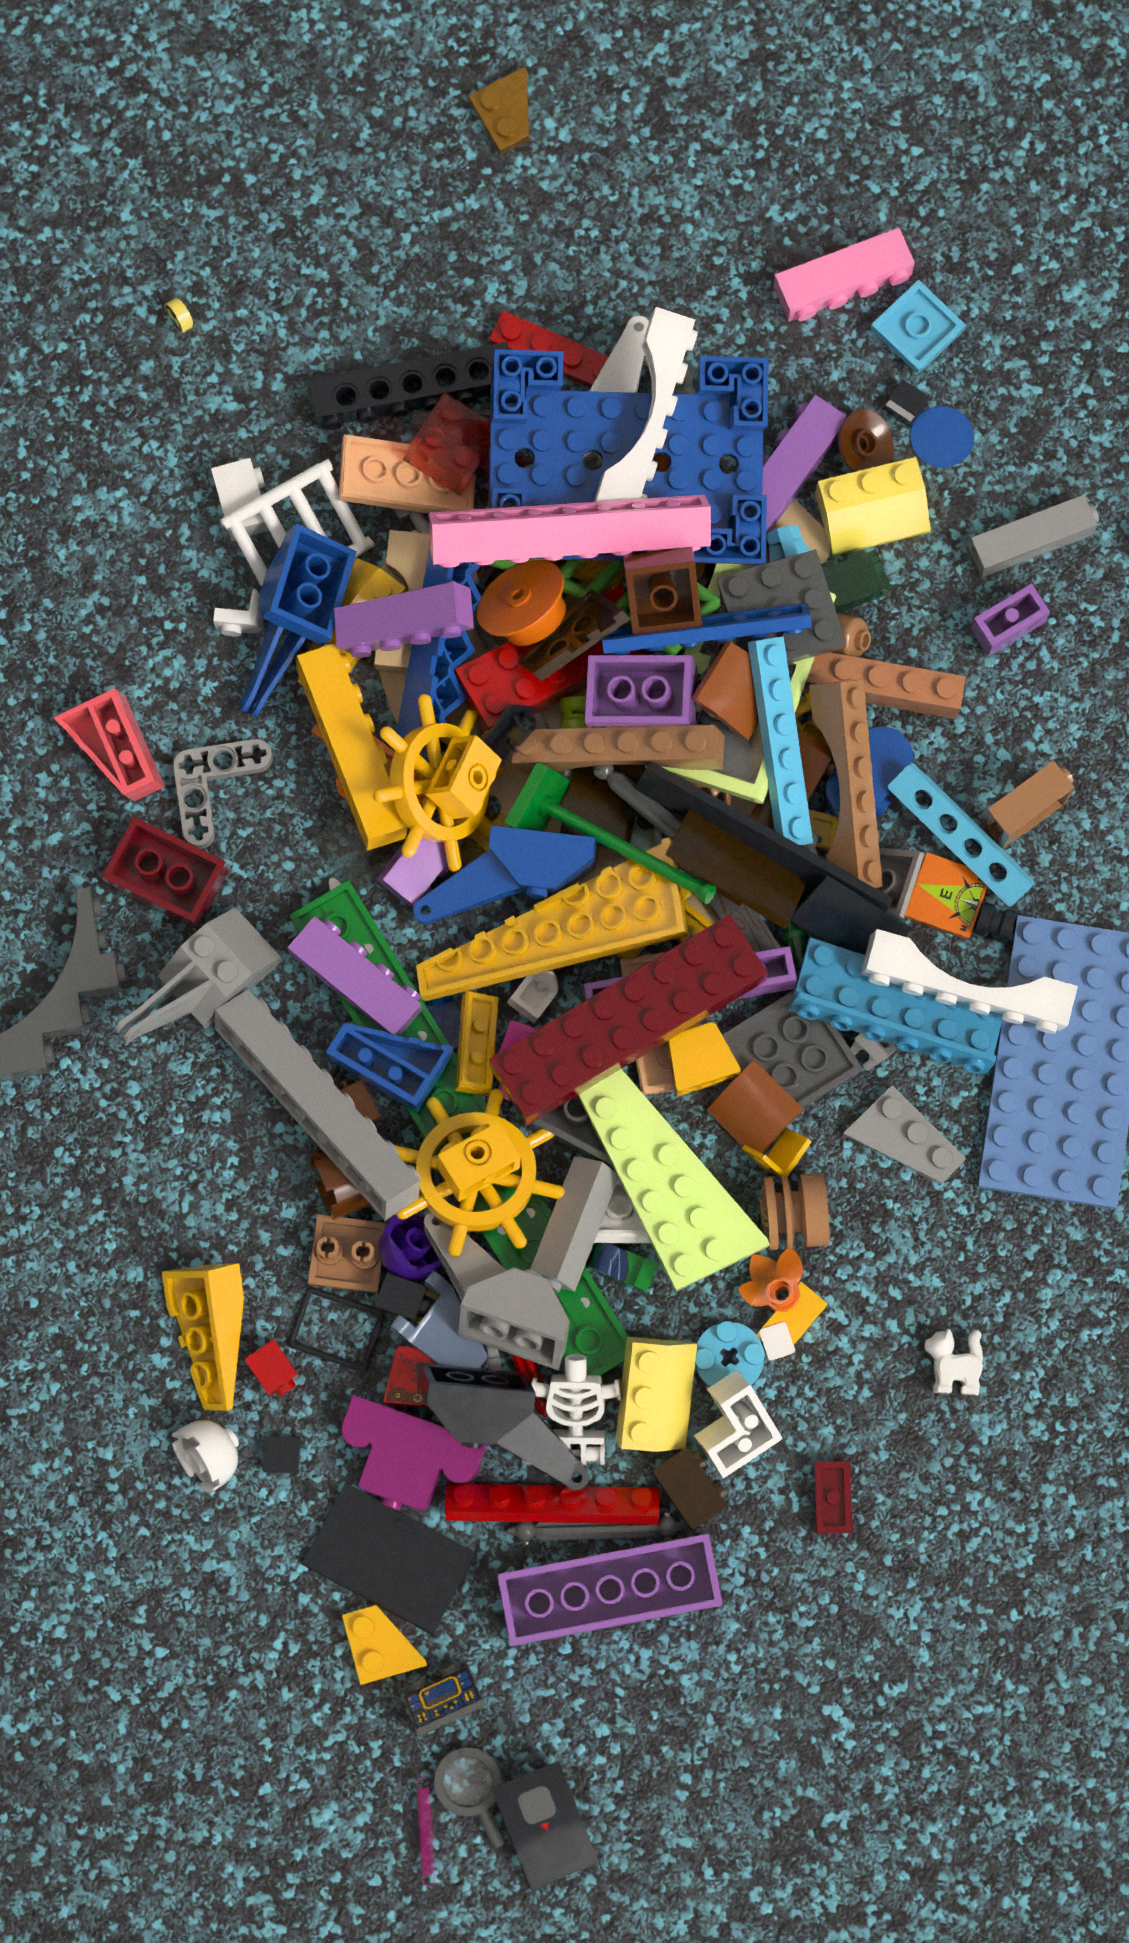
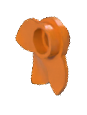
(772, 1277)

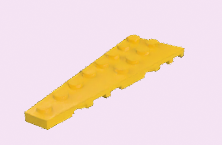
(584, 922)

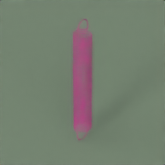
(423, 1832)

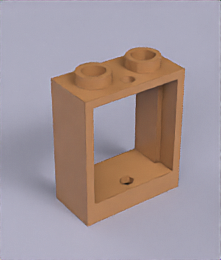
(1028, 804)

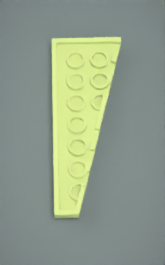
(677, 1199)

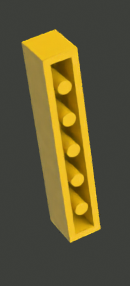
(350, 743)

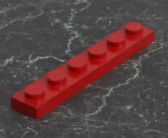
(552, 1504)

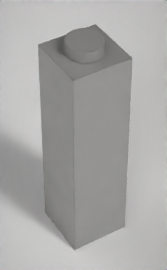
(1033, 535)
(574, 1223)

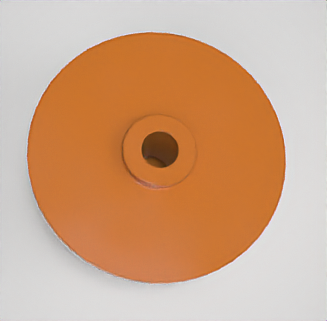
(524, 603)

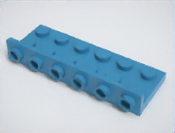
(837, 993)

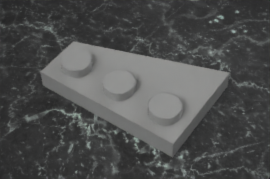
(905, 1135)

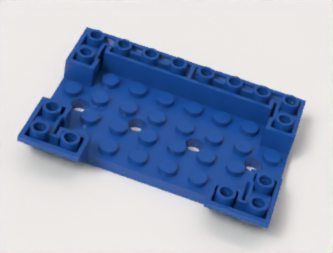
(562, 426)

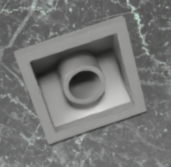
(899, 877)

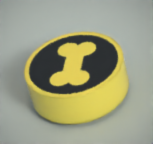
(179, 315)

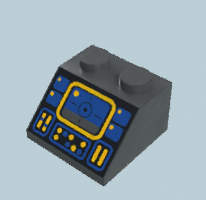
(443, 1699)

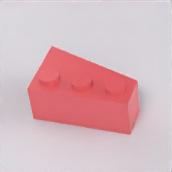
(114, 742)

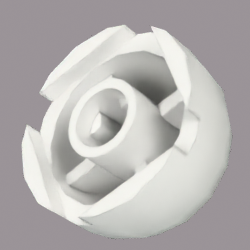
(207, 1451)

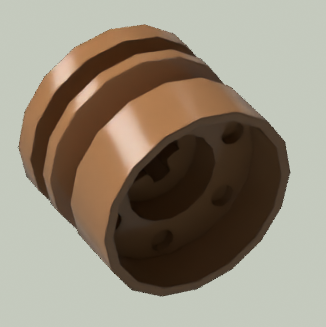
(795, 1211)

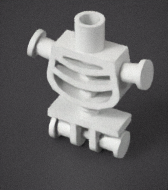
(567, 1394)

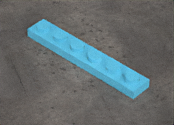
(780, 739)

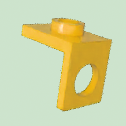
(783, 1155)

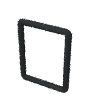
(369, 1309)

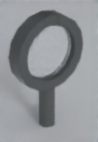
(465, 1785)

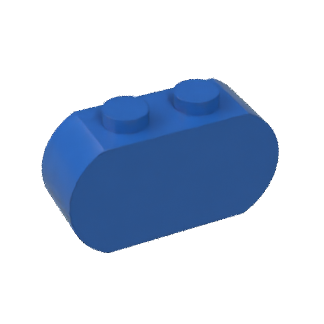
(889, 756)

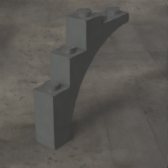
(62, 1011)

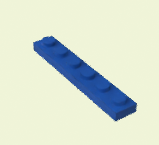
(716, 627)

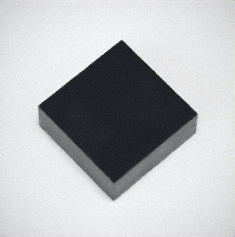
(281, 1454)

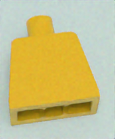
(700, 1059)

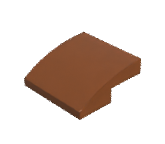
(729, 691)
(755, 1108)

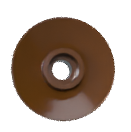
(865, 440)

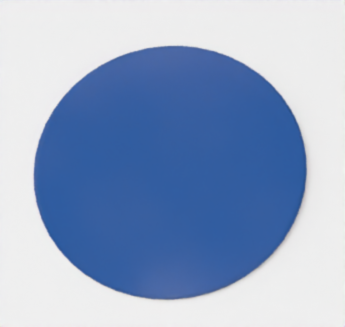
(942, 436)

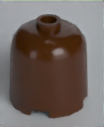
(335, 1189)

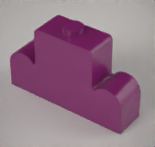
(406, 1454)

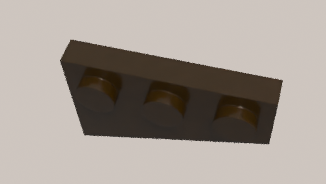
(580, 629)

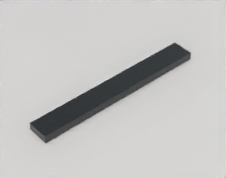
(681, 795)

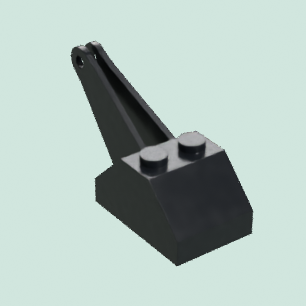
(498, 1409)

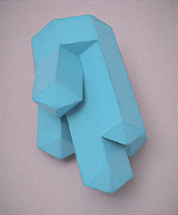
(785, 543)

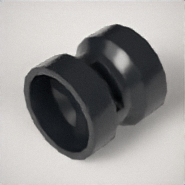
(998, 924)

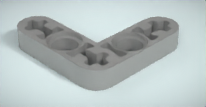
(199, 781)

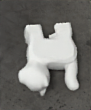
(957, 1367)

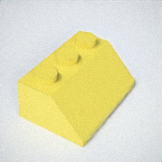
(873, 506)
(655, 1394)

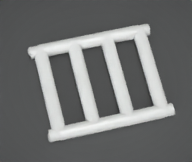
(293, 489)

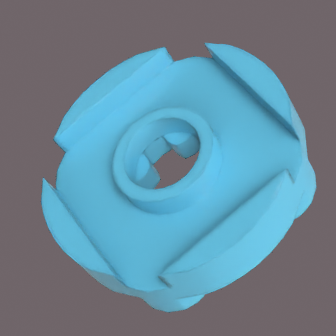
(729, 1336)

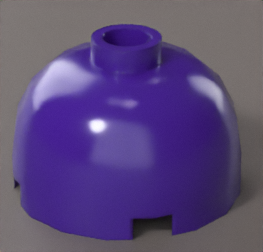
(407, 1250)

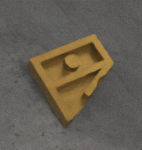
(504, 110)

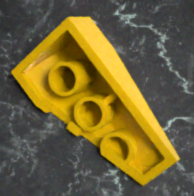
(209, 1314)

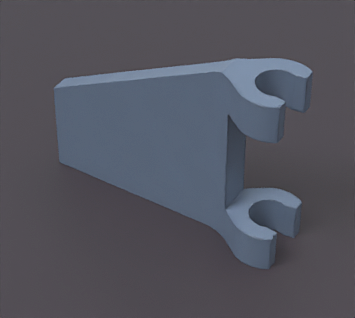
(438, 1330)

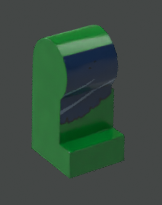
(623, 1267)

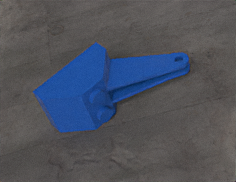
(297, 595)
(517, 862)

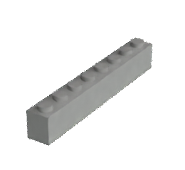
(318, 1104)

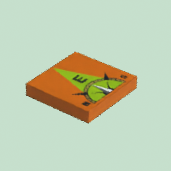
(946, 896)

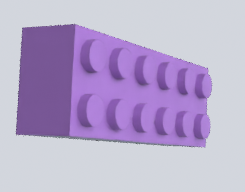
(609, 1590)

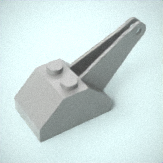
(205, 974)
(499, 1306)

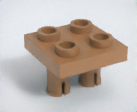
(346, 1254)

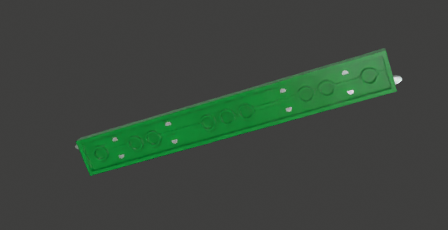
(592, 1325)

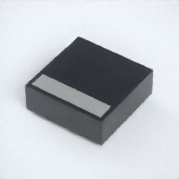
(906, 403)

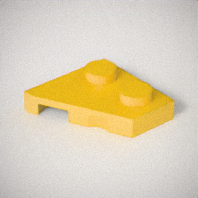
(379, 1646)

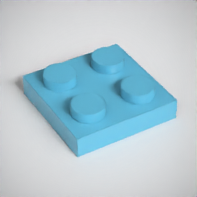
(918, 326)

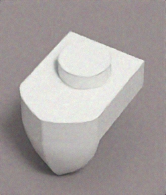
(235, 622)
(534, 994)

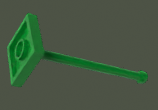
(540, 802)

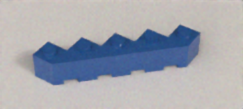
(433, 663)

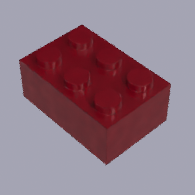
(165, 873)

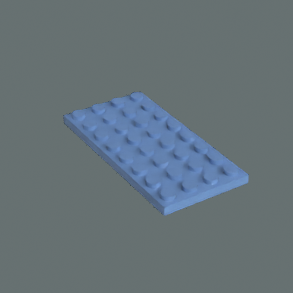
(1063, 1096)

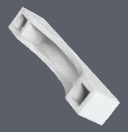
(664, 347)
(899, 962)

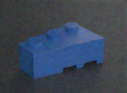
(390, 1063)

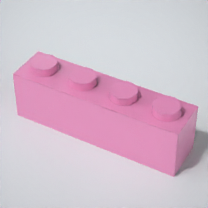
(844, 275)

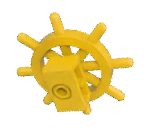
(452, 784)
(472, 1166)

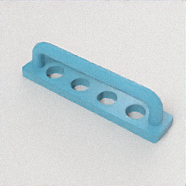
(1007, 889)

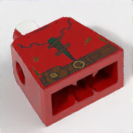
(403, 1378)

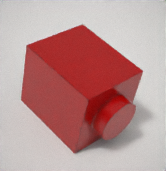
(273, 1369)

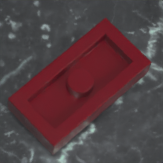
(833, 1497)

